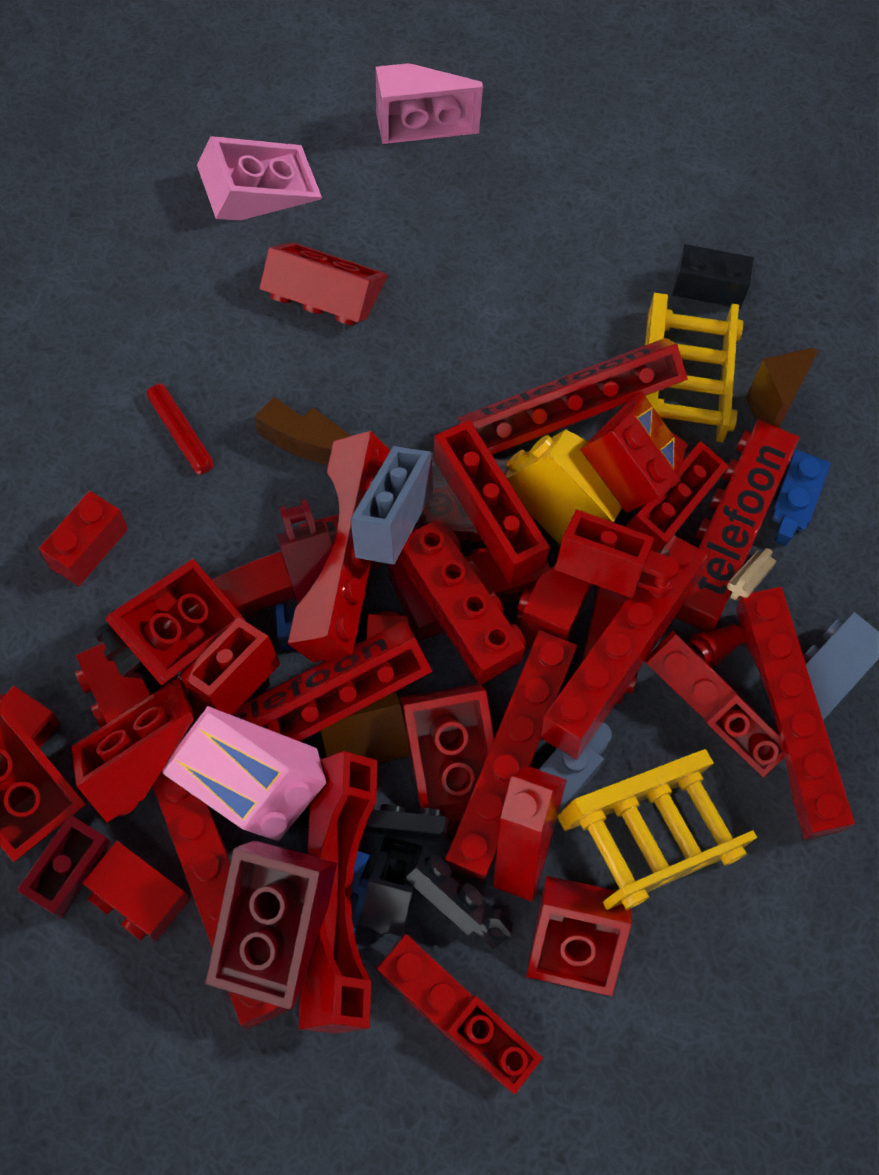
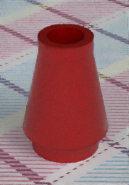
(717, 643)

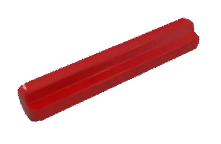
(180, 429)

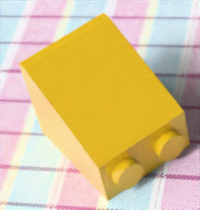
(558, 480)

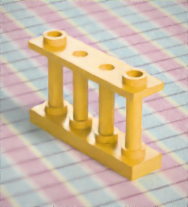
(661, 320)
(656, 787)

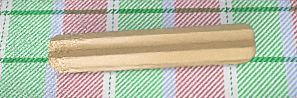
(751, 574)

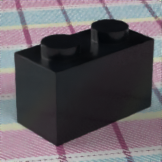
(712, 276)

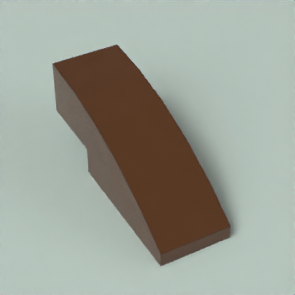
(302, 436)

